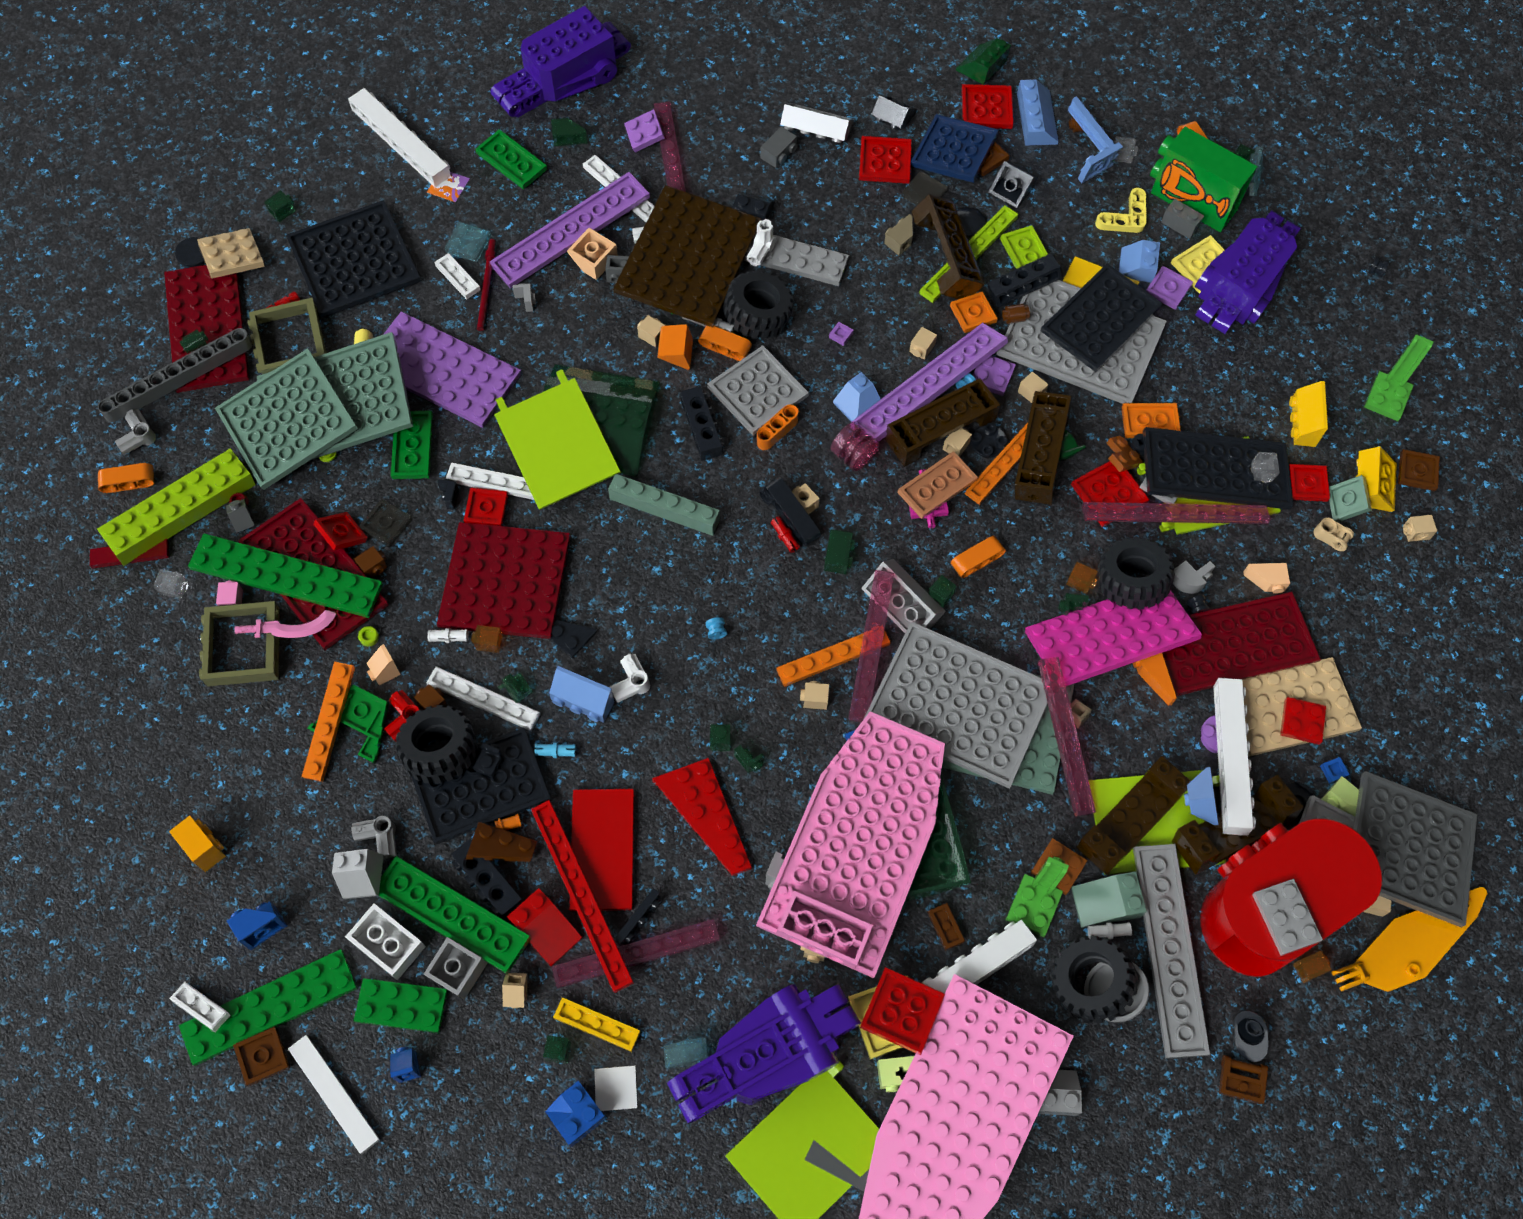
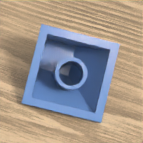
(856, 397)
(1202, 797)

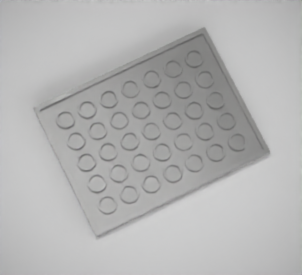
(1114, 380)
(963, 699)

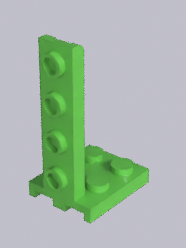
(1392, 390)
(1038, 897)

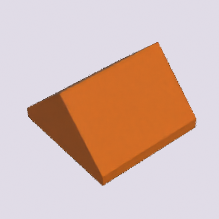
(676, 345)

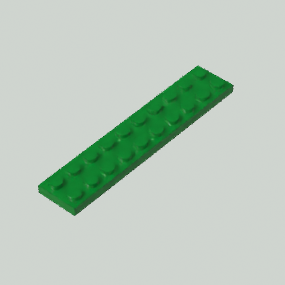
(286, 575)

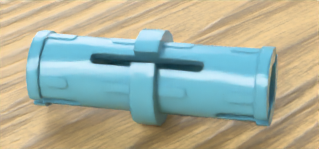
(555, 750)

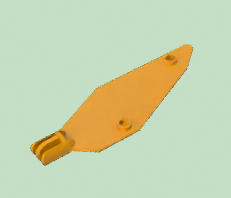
(1408, 948)

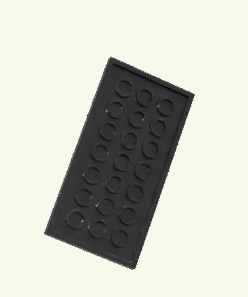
(1213, 468)

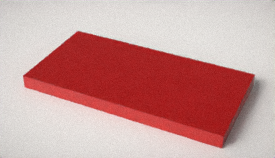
(605, 844)

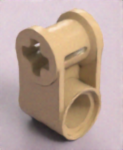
(1333, 534)

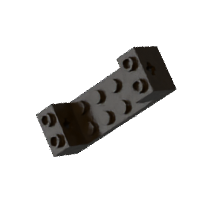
(964, 274)
(941, 418)
(1042, 447)
(1134, 815)
(1205, 843)

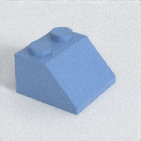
(1140, 260)

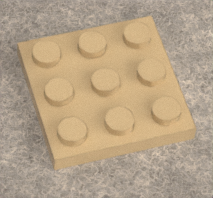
(230, 253)

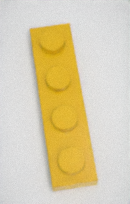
(596, 1024)

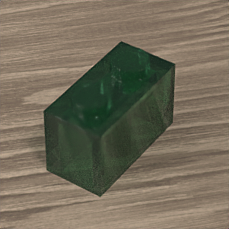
(838, 552)

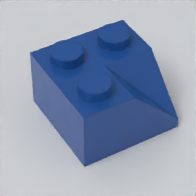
(256, 925)
(575, 1114)

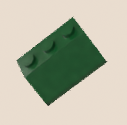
(985, 60)

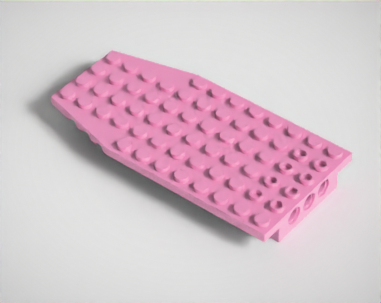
(858, 845)
(963, 1109)

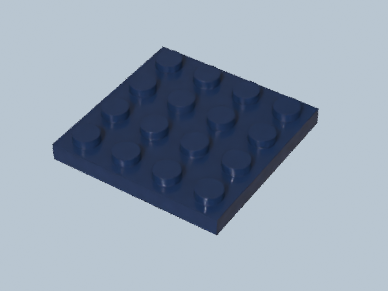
(954, 148)

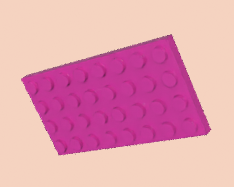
(1111, 636)

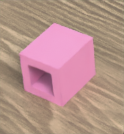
(229, 593)

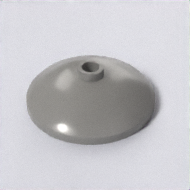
(1100, 980)

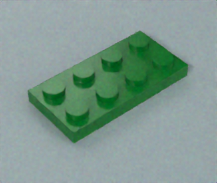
(511, 159)
(413, 448)
(400, 1005)

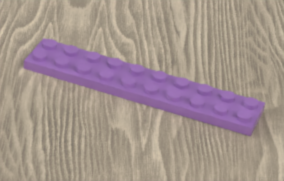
(565, 230)
(932, 379)

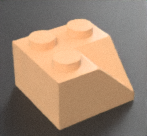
(591, 252)

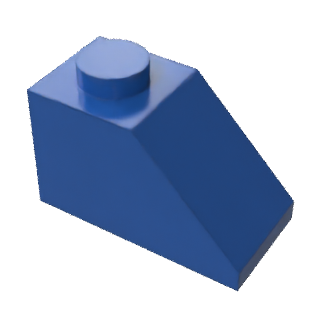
(404, 1065)

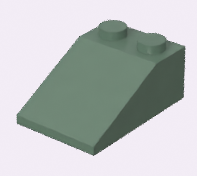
(1109, 900)

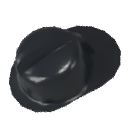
(1251, 1035)

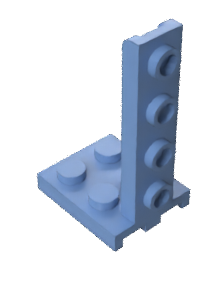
(1106, 146)

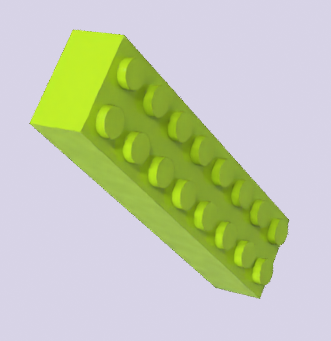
(176, 506)

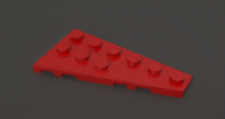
(703, 806)

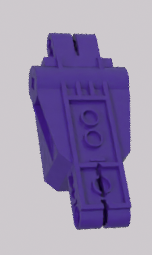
(562, 62)
(1246, 273)
(768, 1051)

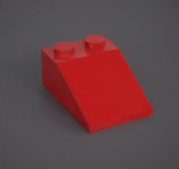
(548, 928)

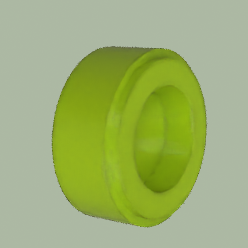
(368, 636)

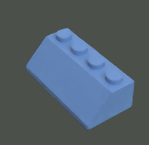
(1036, 113)

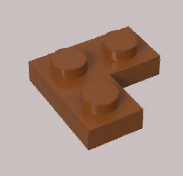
(1124, 456)

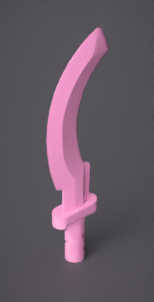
(288, 631)

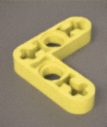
(1129, 219)

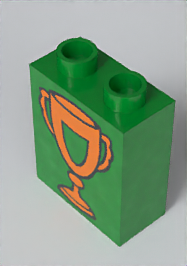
(1202, 177)

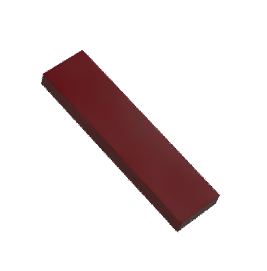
(105, 556)

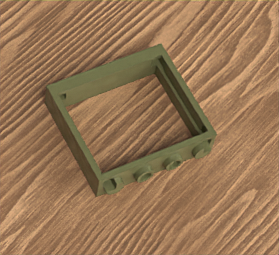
(280, 312)
(269, 673)

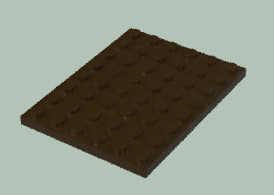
(687, 256)

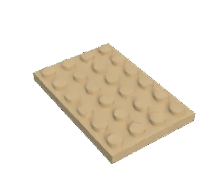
(1311, 683)

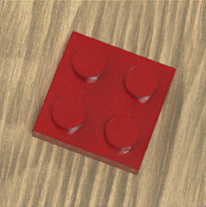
(1309, 482)
(485, 507)
(340, 531)
(1303, 720)

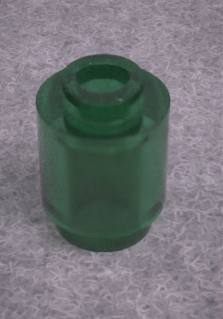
(193, 341)

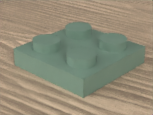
(1349, 499)

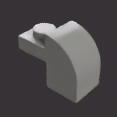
(1189, 580)

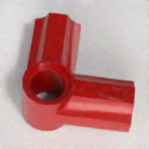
(405, 707)

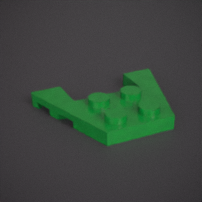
(367, 715)

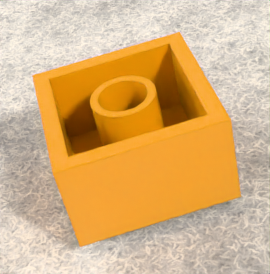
(198, 843)

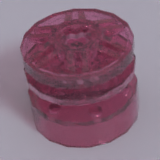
(854, 446)

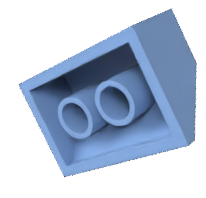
(581, 695)

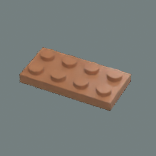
(937, 485)

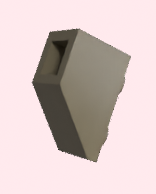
(900, 236)

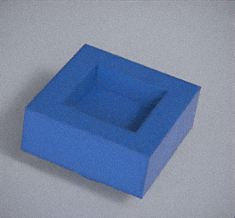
(1334, 770)

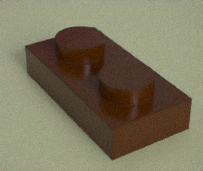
(946, 926)

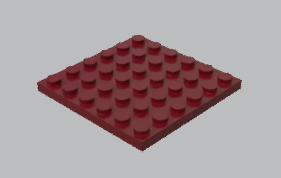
(504, 579)

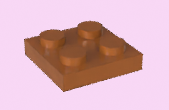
(1075, 863)

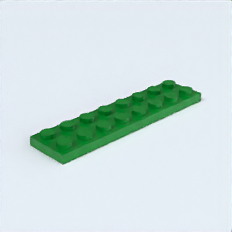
(452, 915)
(271, 1006)

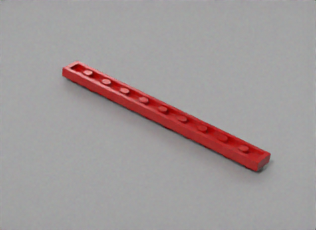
(582, 897)

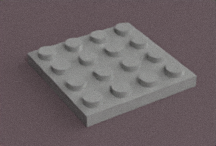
(757, 389)

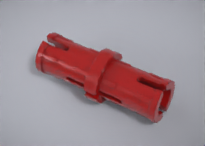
(785, 534)

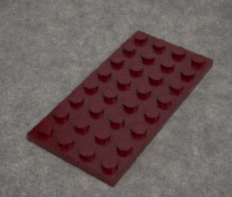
(210, 307)
(295, 536)
(1242, 644)

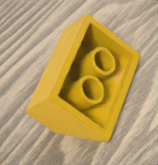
(1309, 414)
(1380, 477)

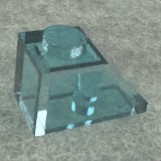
(685, 1053)

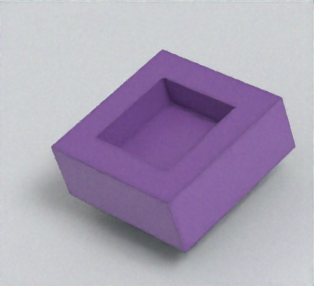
(841, 333)

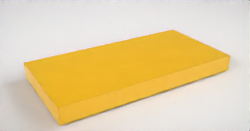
(1082, 271)

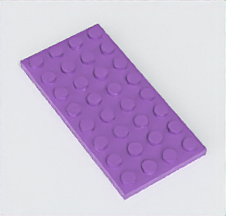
(450, 370)

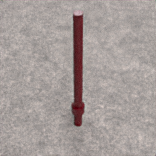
(489, 255)

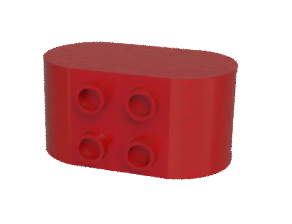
(1331, 869)

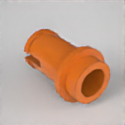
(508, 823)

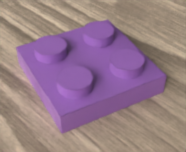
(644, 130)
(1169, 287)
(995, 374)

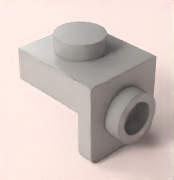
(524, 291)

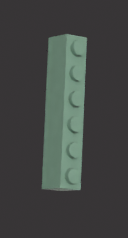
(664, 504)

